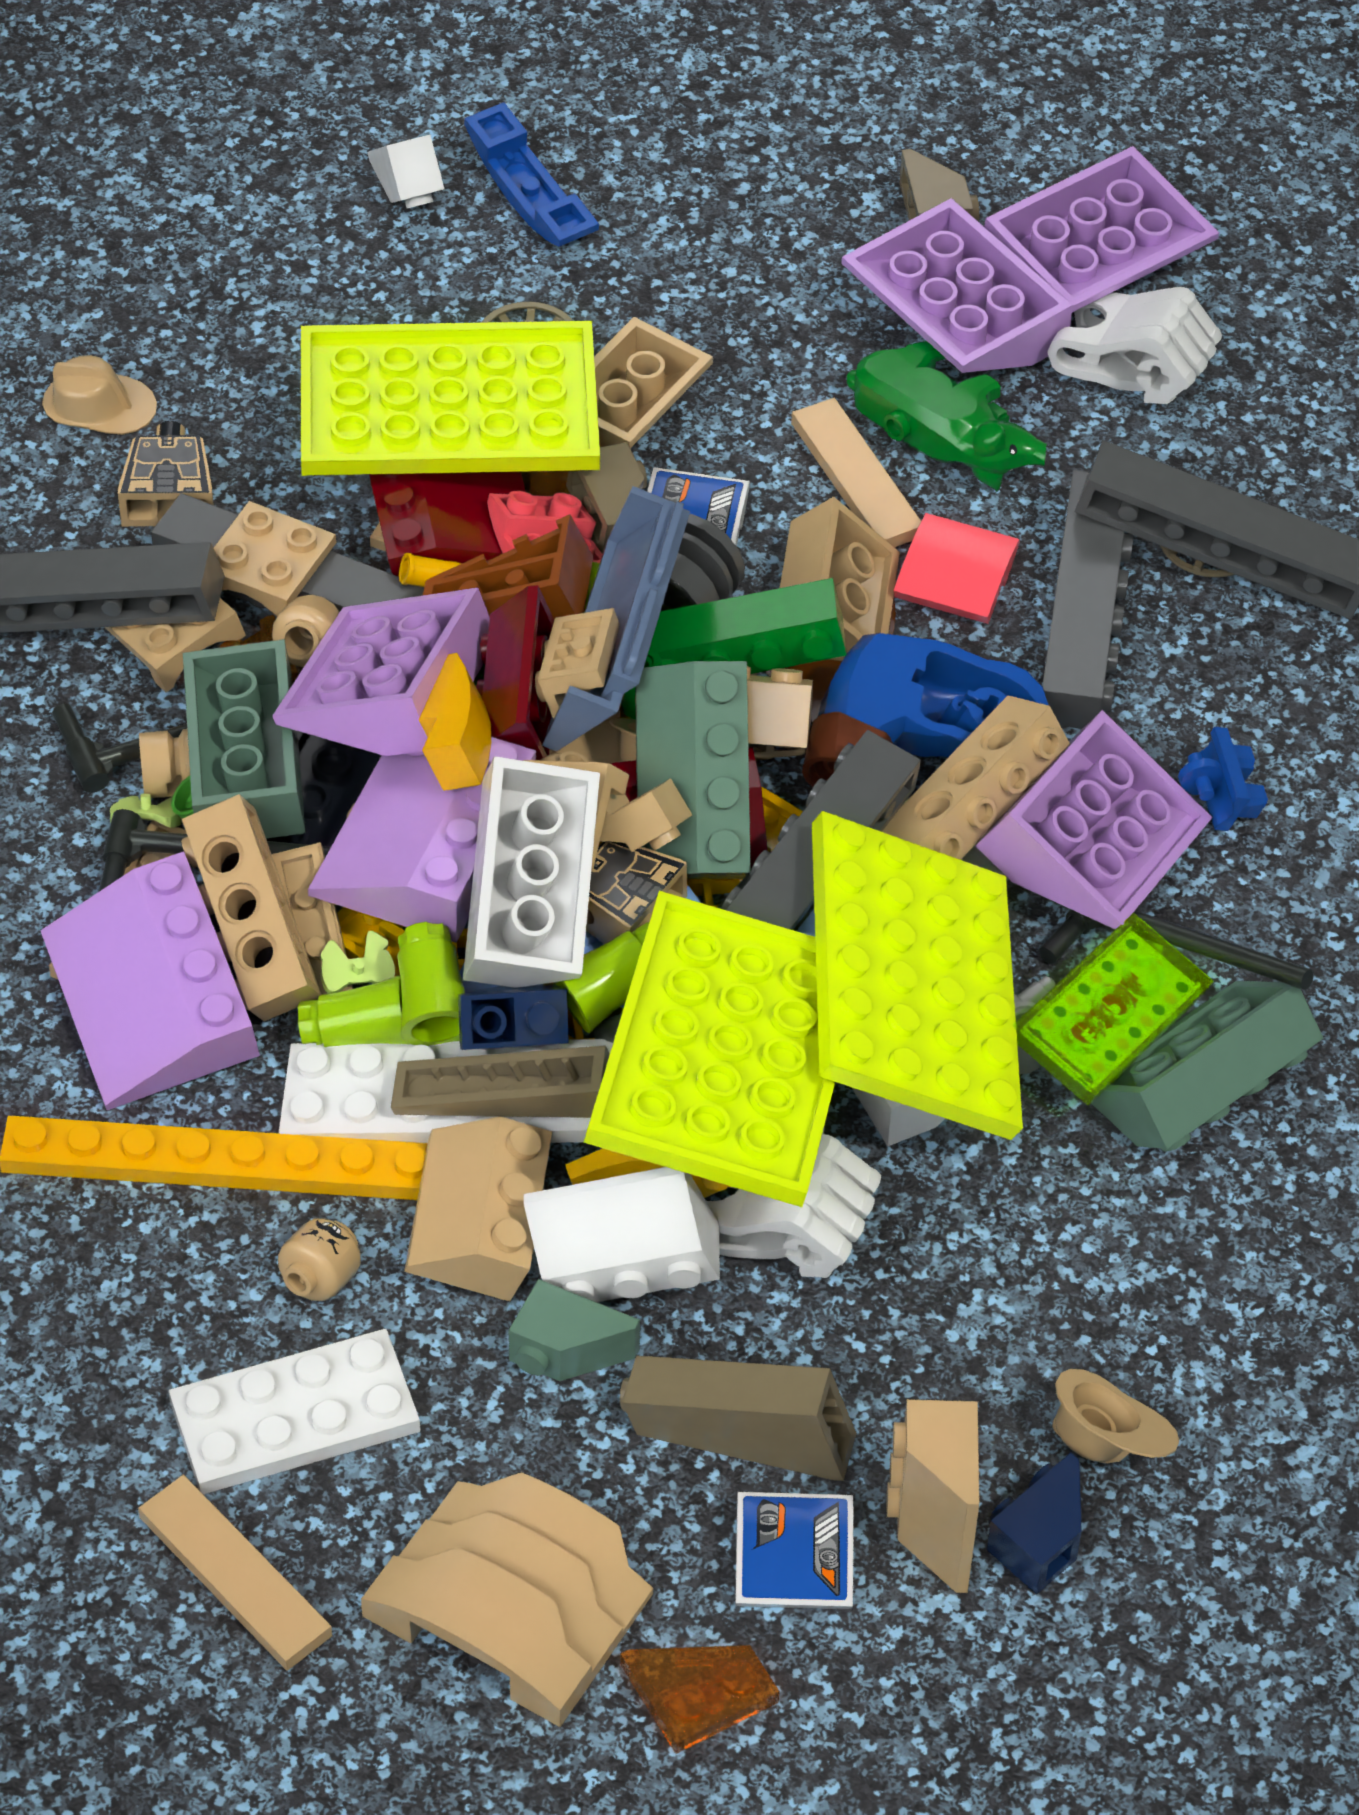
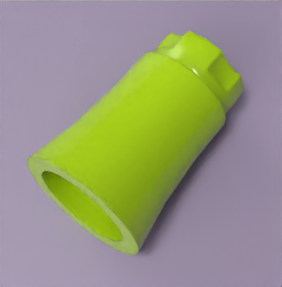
(604, 979)
(429, 985)
(354, 1016)

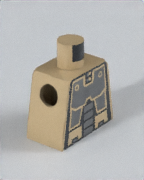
(159, 471)
(627, 887)

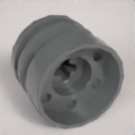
(705, 567)

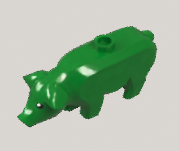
(942, 417)

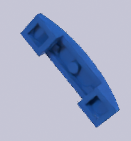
(524, 180)

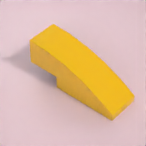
(456, 728)

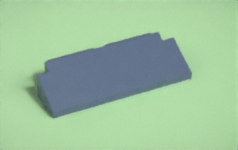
(634, 583)

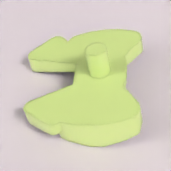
(161, 813)
(339, 971)

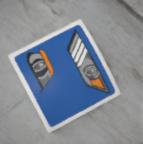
(706, 496)
(794, 1550)

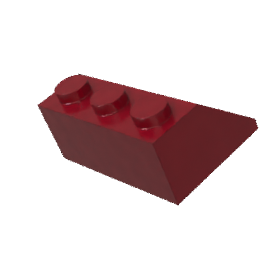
(511, 658)

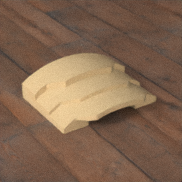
(517, 1583)

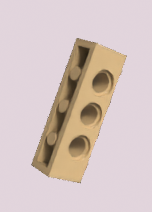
(981, 778)
(288, 976)

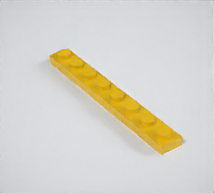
(212, 1157)

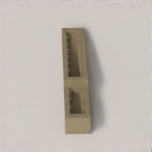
(503, 1084)

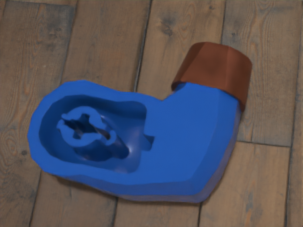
(911, 694)

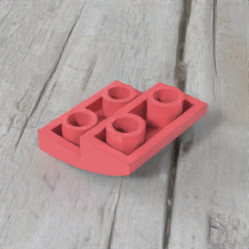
(532, 515)
(956, 568)

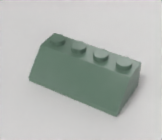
(697, 735)
(235, 738)
(1210, 1062)

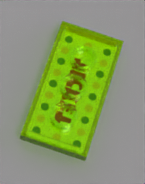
(1110, 1008)

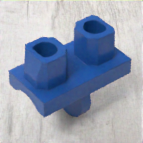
(1219, 779)

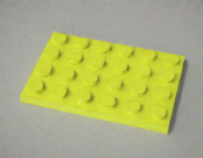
(448, 398)
(914, 976)
(718, 1053)

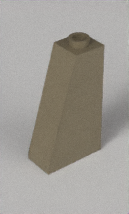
(743, 1411)

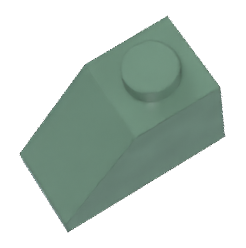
(569, 1334)

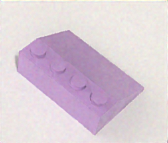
(1102, 228)
(962, 290)
(380, 667)
(1096, 826)
(408, 845)
(149, 984)

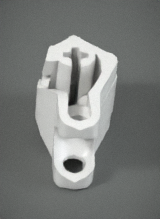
(1143, 344)
(812, 1235)

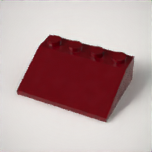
(439, 514)

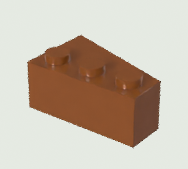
(554, 562)

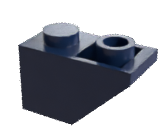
(513, 1017)
(1042, 1527)

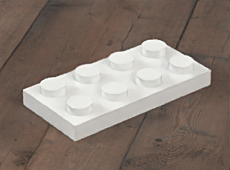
(294, 1411)

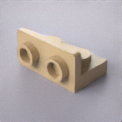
(576, 655)

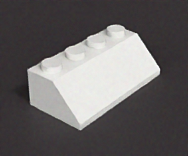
(531, 874)

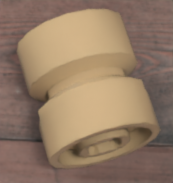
(163, 762)

